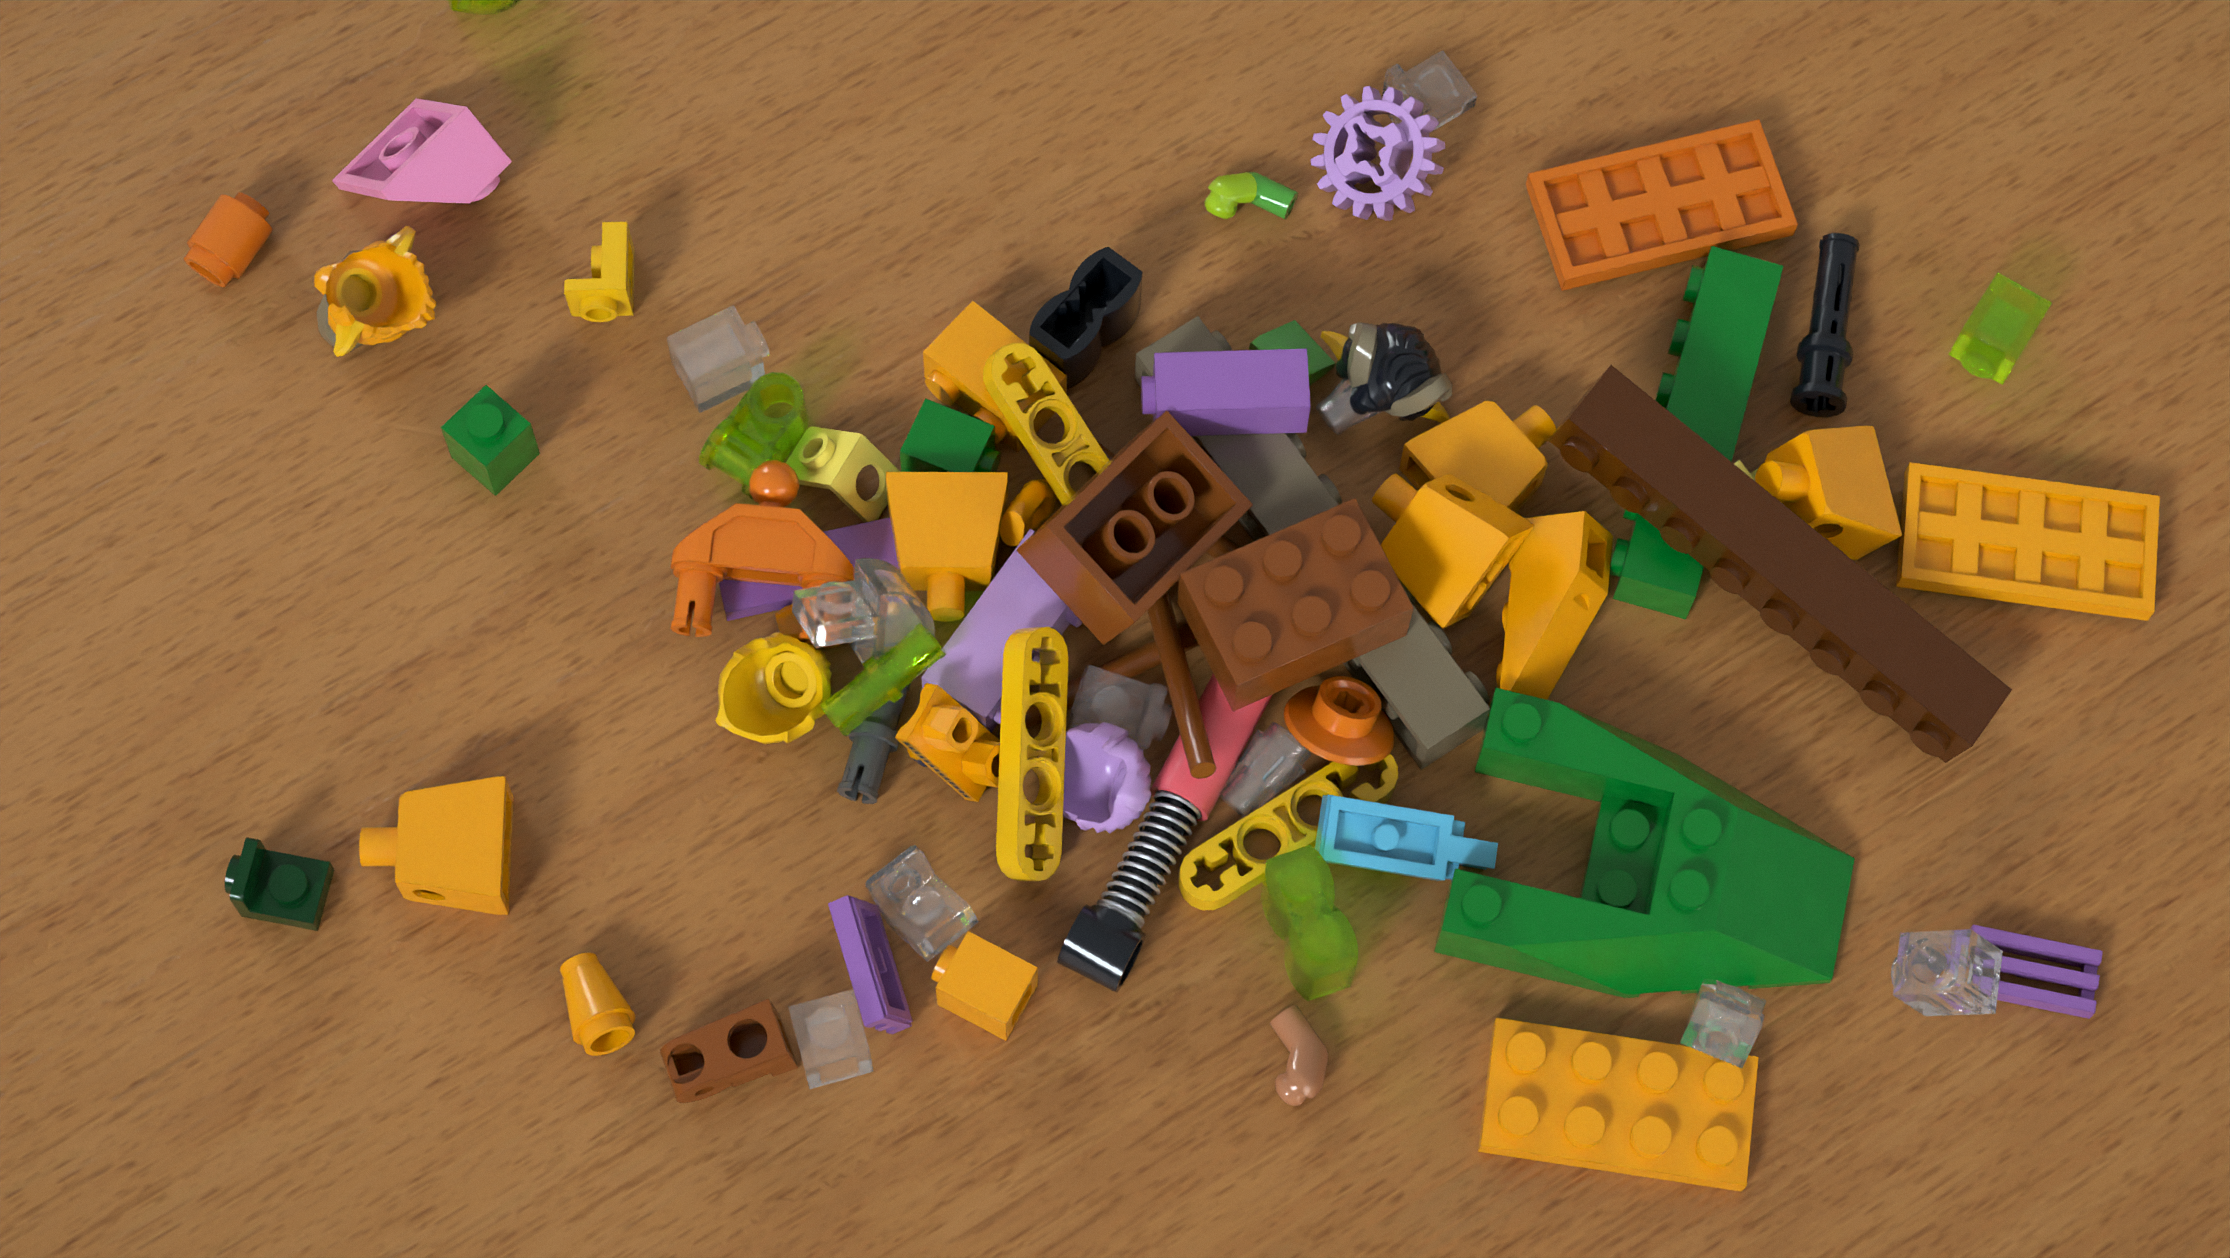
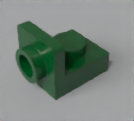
(278, 886)

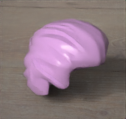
(1104, 777)

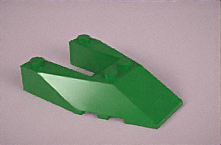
(1676, 877)

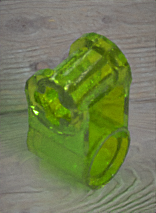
(750, 436)

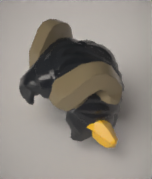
(1391, 371)

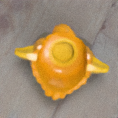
(373, 295)

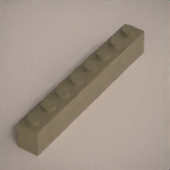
(1415, 676)

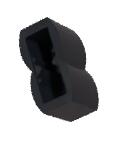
(1088, 316)

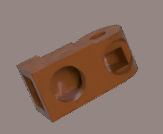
(728, 1053)

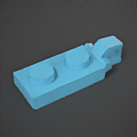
(1397, 839)

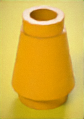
(595, 1006)

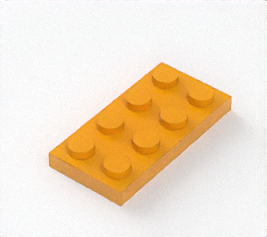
(2028, 541)
(1617, 1105)

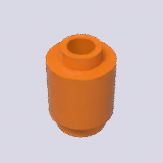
(228, 238)

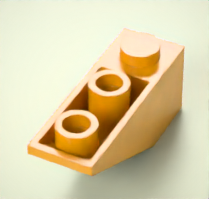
(1553, 598)

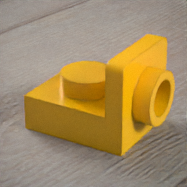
(612, 281)

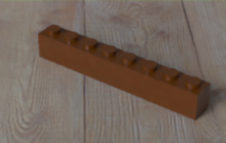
(1779, 566)

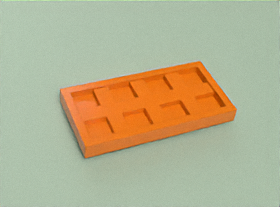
(1660, 204)

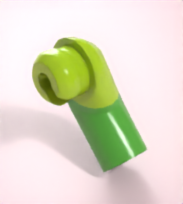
(1249, 188)

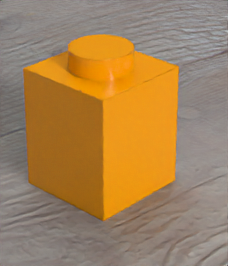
(984, 984)

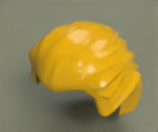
(773, 689)

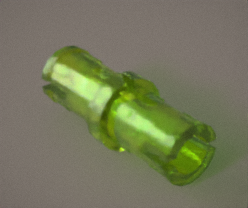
(883, 679)

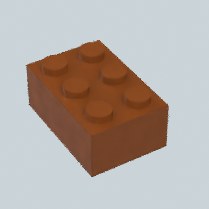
(1135, 528)
(1294, 604)

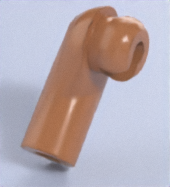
(1306, 1059)

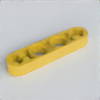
(1050, 458)
(1042, 754)
(1283, 820)

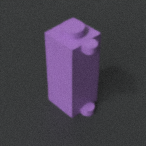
(1230, 391)

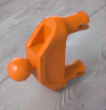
(754, 546)

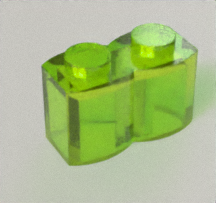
(1316, 934)

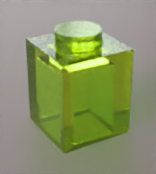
(1999, 329)

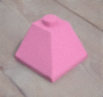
(428, 156)

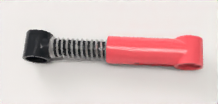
(1109, 934)

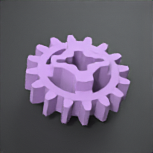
(1354, 164)

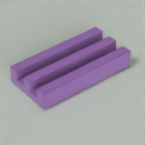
(2048, 950)
(870, 964)

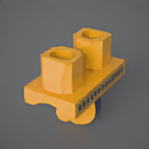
(952, 743)

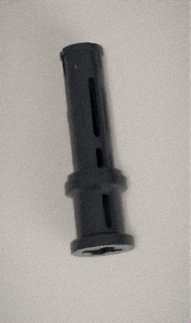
(1825, 349)

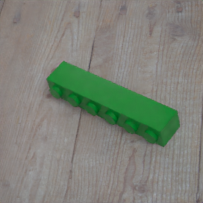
(1710, 396)

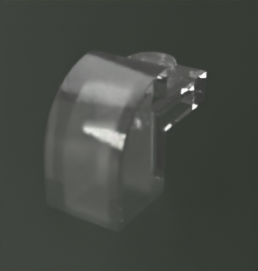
(865, 612)

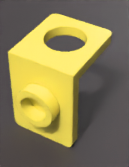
(833, 462)

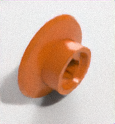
(1341, 721)

